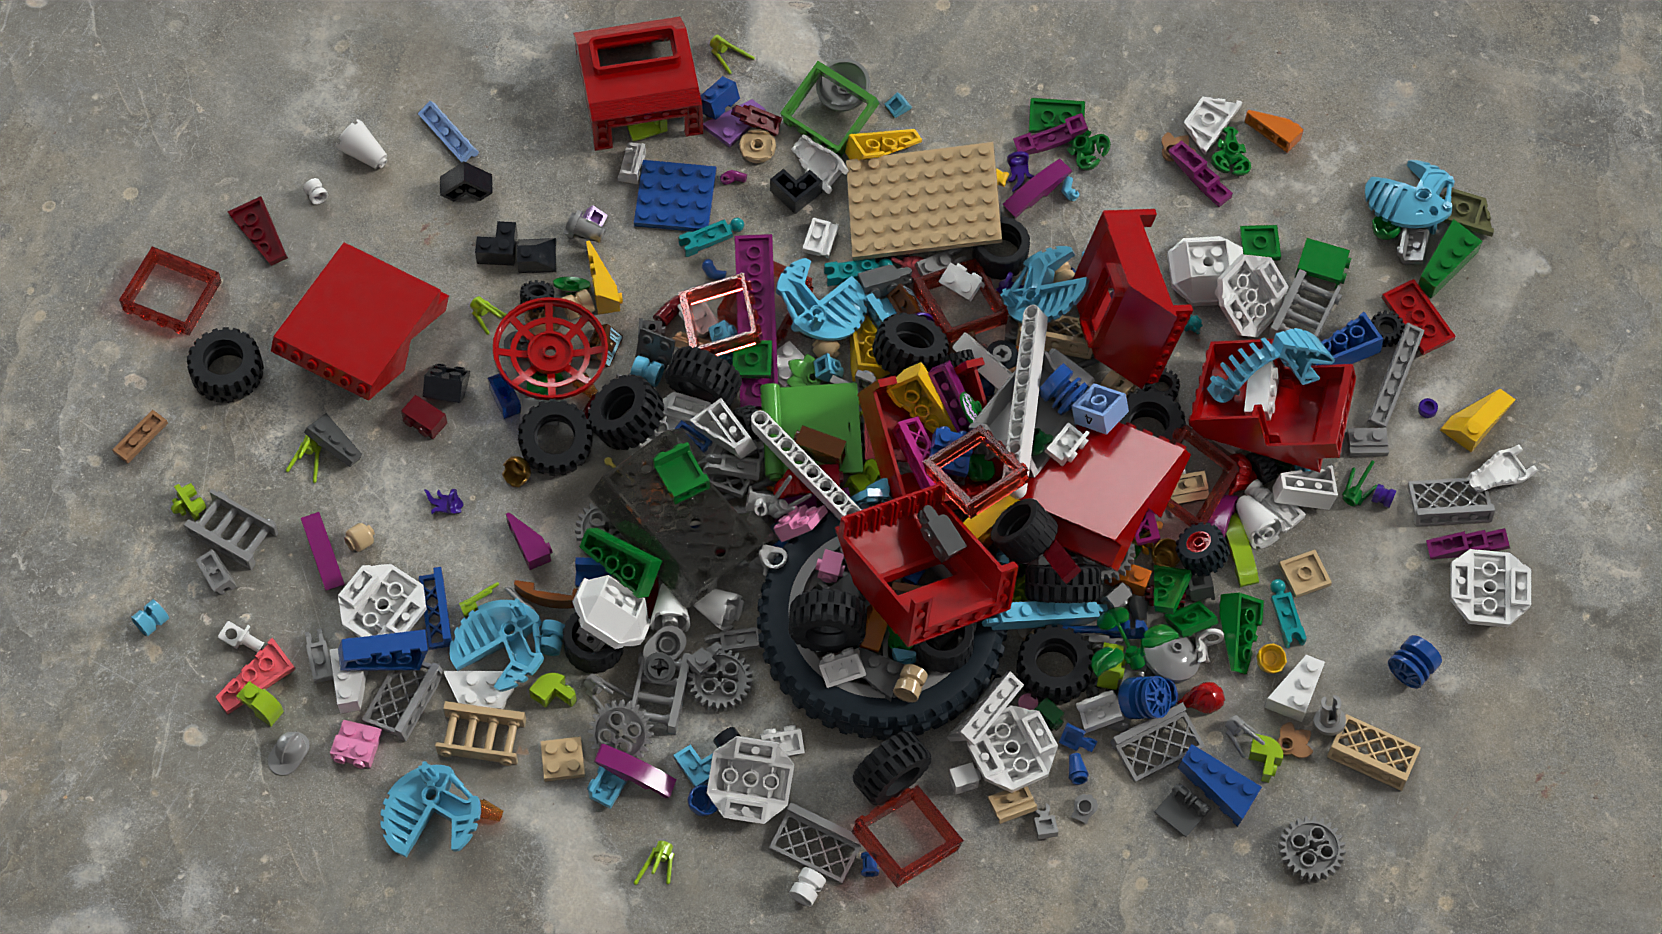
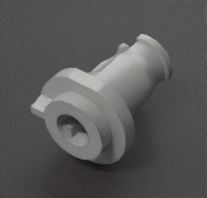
(583, 227)
(1330, 719)

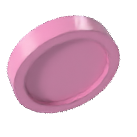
(1027, 702)

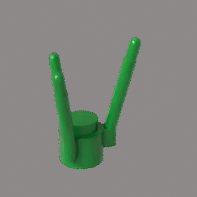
(1353, 495)

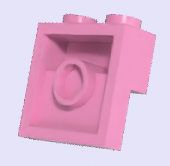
(799, 521)
(356, 744)

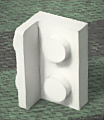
(842, 667)
(789, 739)

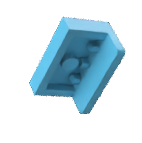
(873, 493)
(605, 787)

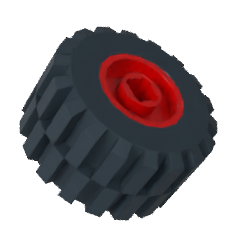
(1202, 549)

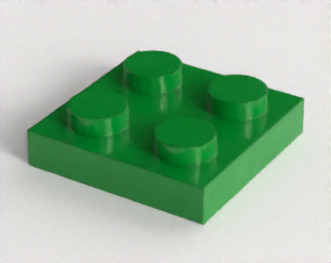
(1260, 241)
(754, 360)
(1191, 619)

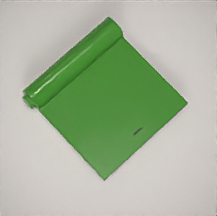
(819, 407)

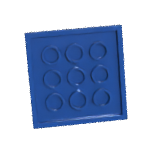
(675, 196)

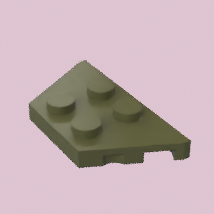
(1470, 212)

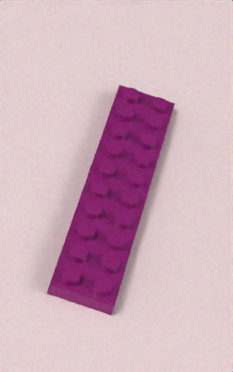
(755, 260)

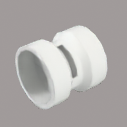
(315, 191)
(1257, 491)

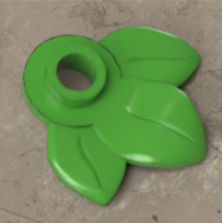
(801, 371)

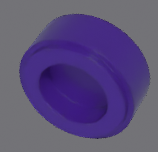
(1427, 408)

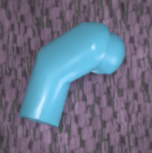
(1067, 191)

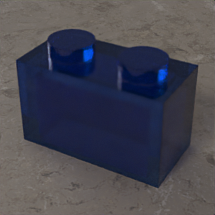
(504, 396)

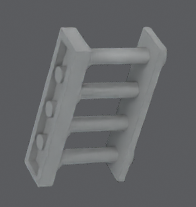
(1294, 298)
(229, 547)
(675, 702)

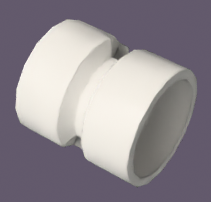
(809, 883)

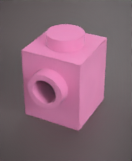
(830, 566)

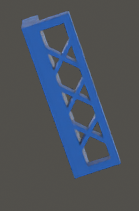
(443, 610)

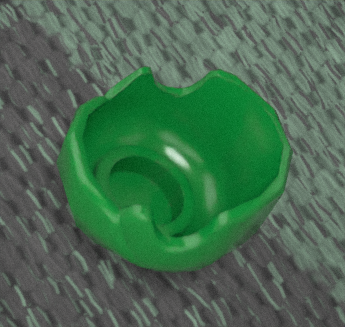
(1384, 230)
(980, 469)

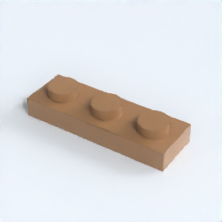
(139, 436)

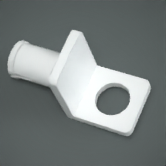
(757, 502)
(243, 637)

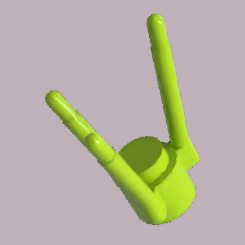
(721, 45)
(482, 307)
(307, 446)
(470, 604)
(661, 853)

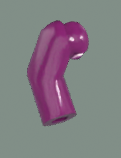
(731, 176)

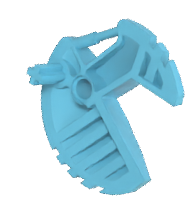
(1412, 205)
(1039, 288)
(825, 319)
(489, 631)
(410, 808)

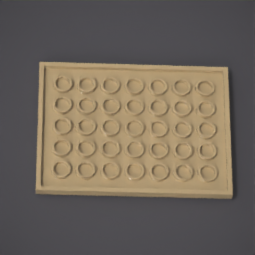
(923, 201)

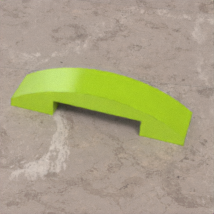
(1241, 553)

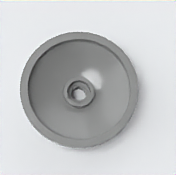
(832, 95)
(1173, 663)

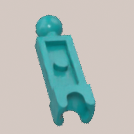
(709, 235)
(840, 272)
(1286, 614)

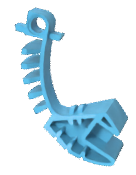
(1294, 348)

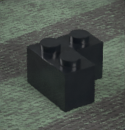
(466, 180)
(794, 192)
(498, 249)

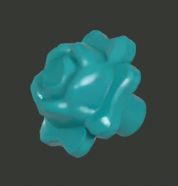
(1194, 324)

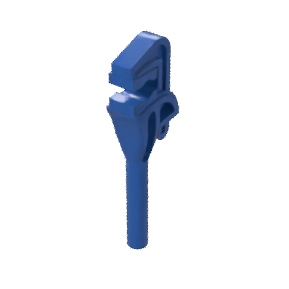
(1137, 633)

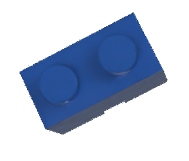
(718, 97)

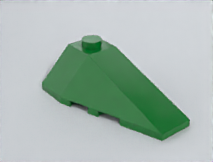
(1239, 620)

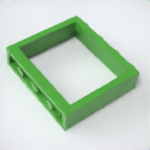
(802, 91)

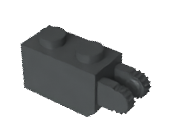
(884, 279)
(940, 534)

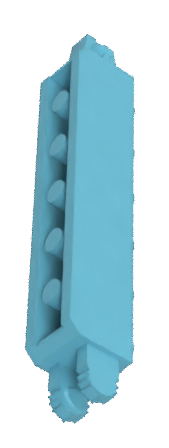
(1038, 614)

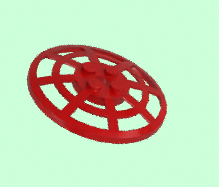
(550, 341)

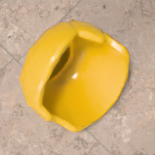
(1271, 658)

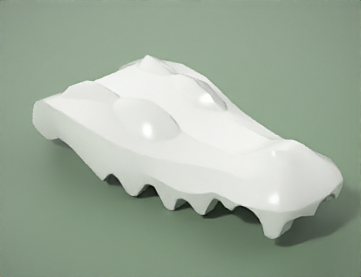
(820, 161)
(1500, 470)

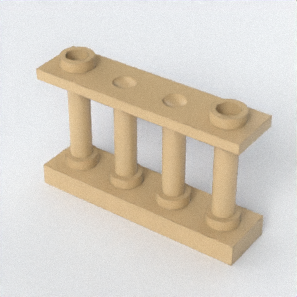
(474, 714)

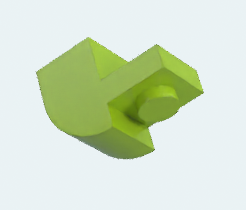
(859, 481)
(552, 686)
(263, 704)
(1269, 753)

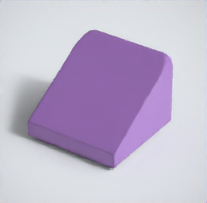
(595, 215)

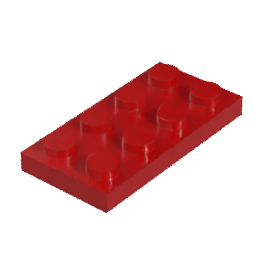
(1415, 308)

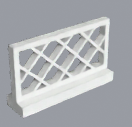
(986, 709)

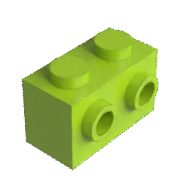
(1110, 678)

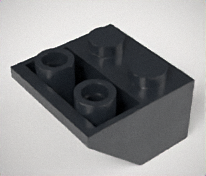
(446, 383)

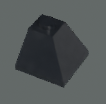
(536, 255)

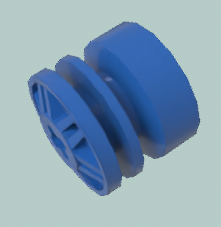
(1062, 389)
(1414, 661)
(1144, 697)

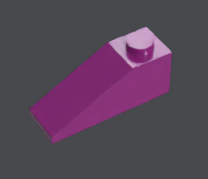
(530, 543)

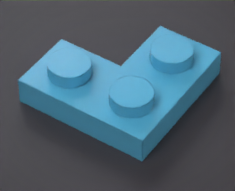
(693, 767)

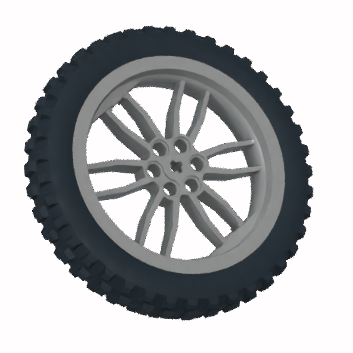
(851, 704)

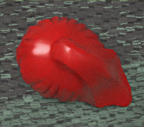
(1244, 476)
(794, 488)
(1205, 698)

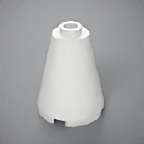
(362, 145)
(1259, 523)
(721, 608)
(669, 611)

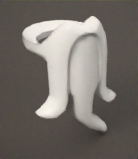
(767, 556)
(1202, 643)

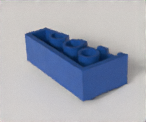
(1354, 342)
(384, 651)
(1220, 783)

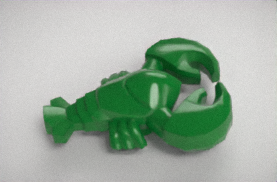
(1085, 146)
(1231, 153)

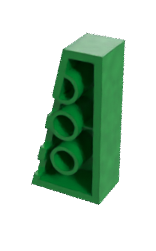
(1451, 255)
(627, 563)

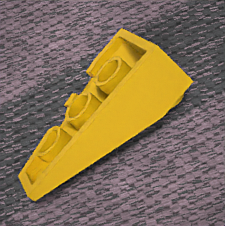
(876, 144)
(605, 289)
(861, 351)
(919, 397)
(1475, 421)

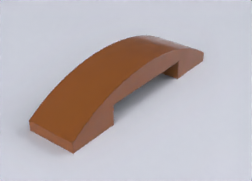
(542, 598)

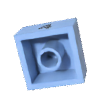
(1100, 408)

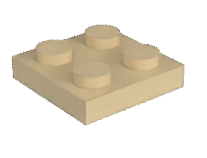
(1305, 573)
(562, 759)

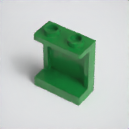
(1324, 261)
(680, 473)

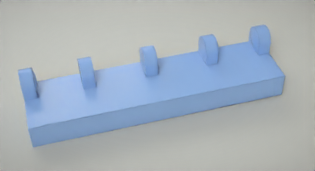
(447, 132)

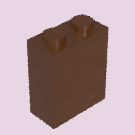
(821, 446)

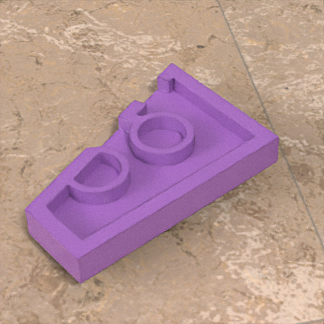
(728, 127)

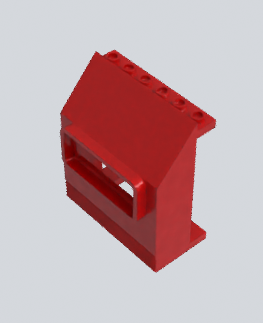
(639, 89)
(1140, 323)
(882, 416)
(888, 545)

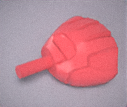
(909, 262)

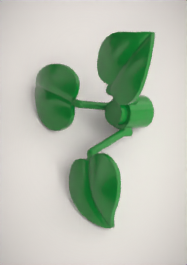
(1109, 658)

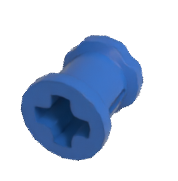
(869, 866)

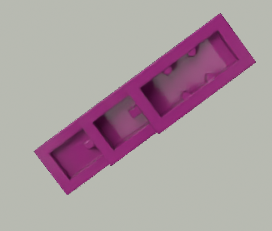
(1196, 169)
(1037, 187)
(1459, 543)
(322, 551)
(635, 770)

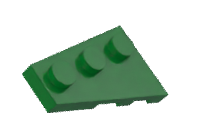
(1052, 112)
(1169, 587)

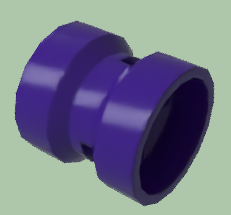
(1383, 495)

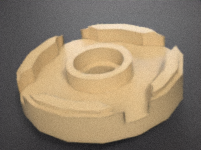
(757, 138)

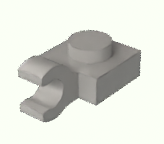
(1097, 641)
(703, 660)

